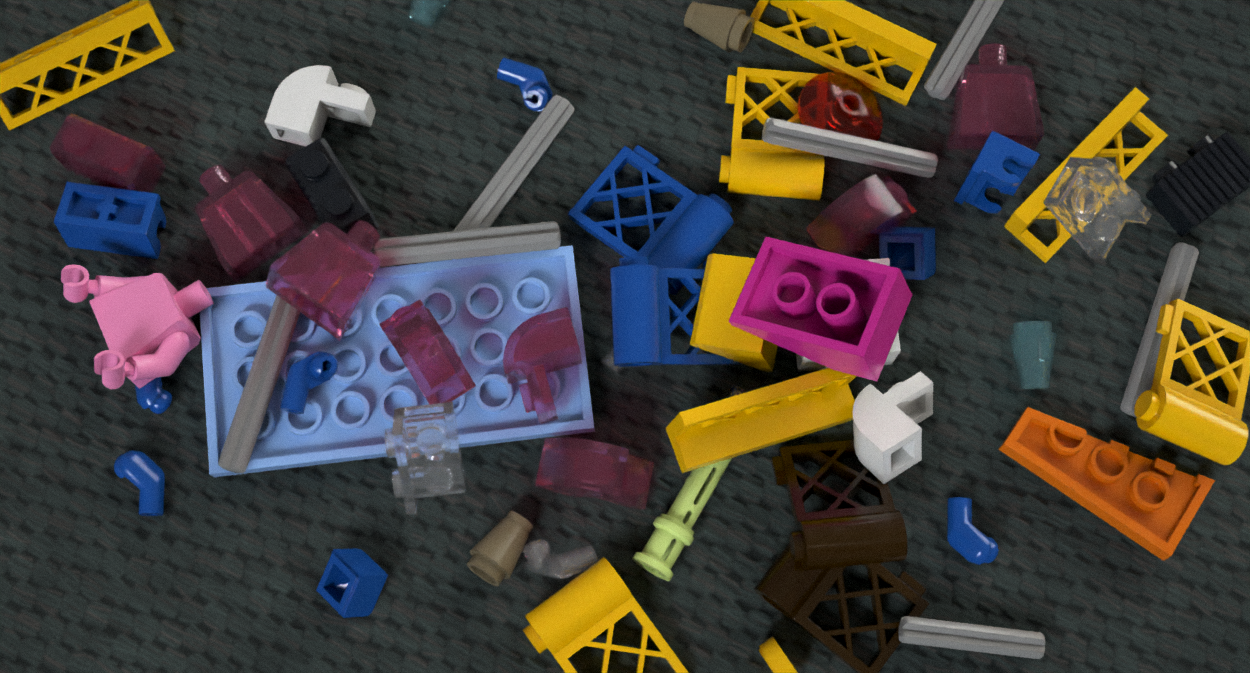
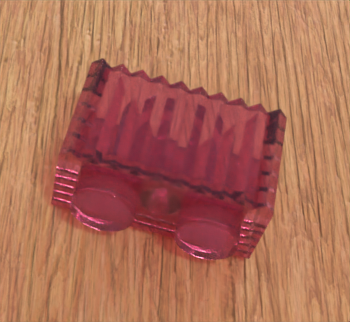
(106, 156)

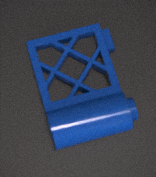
(685, 232)
(642, 315)

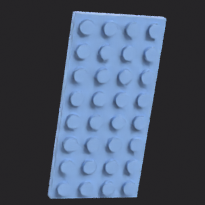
(346, 417)

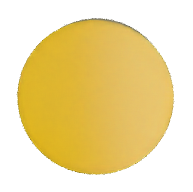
(776, 657)

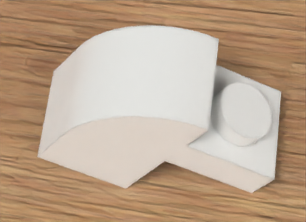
(306, 101)
(887, 426)

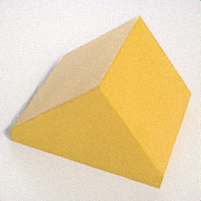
(711, 330)

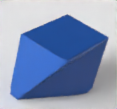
(910, 250)
(351, 582)

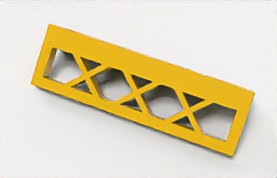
(856, 28)
(72, 44)
(1092, 146)
(761, 418)

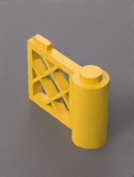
(760, 166)
(1190, 416)
(586, 610)

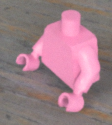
(142, 322)

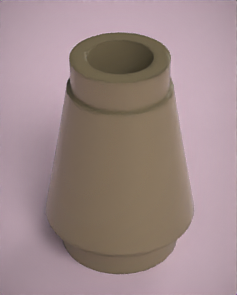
(721, 25)
(500, 549)

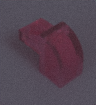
(861, 216)
(537, 348)
(427, 353)
(594, 470)

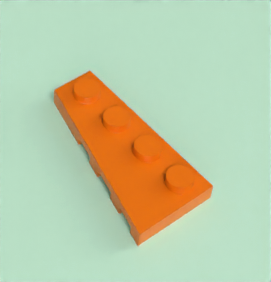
(1128, 491)

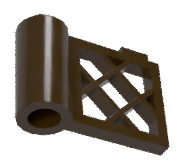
(846, 531)
(800, 591)

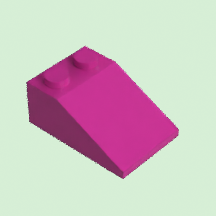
(823, 306)

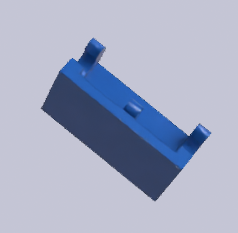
(998, 165)
(110, 220)

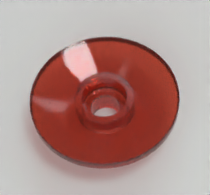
(823, 106)

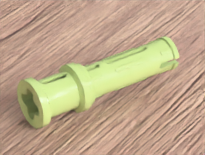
(675, 527)

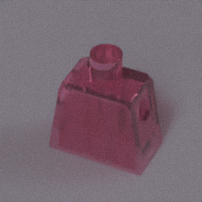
(997, 100)
(245, 220)
(328, 274)

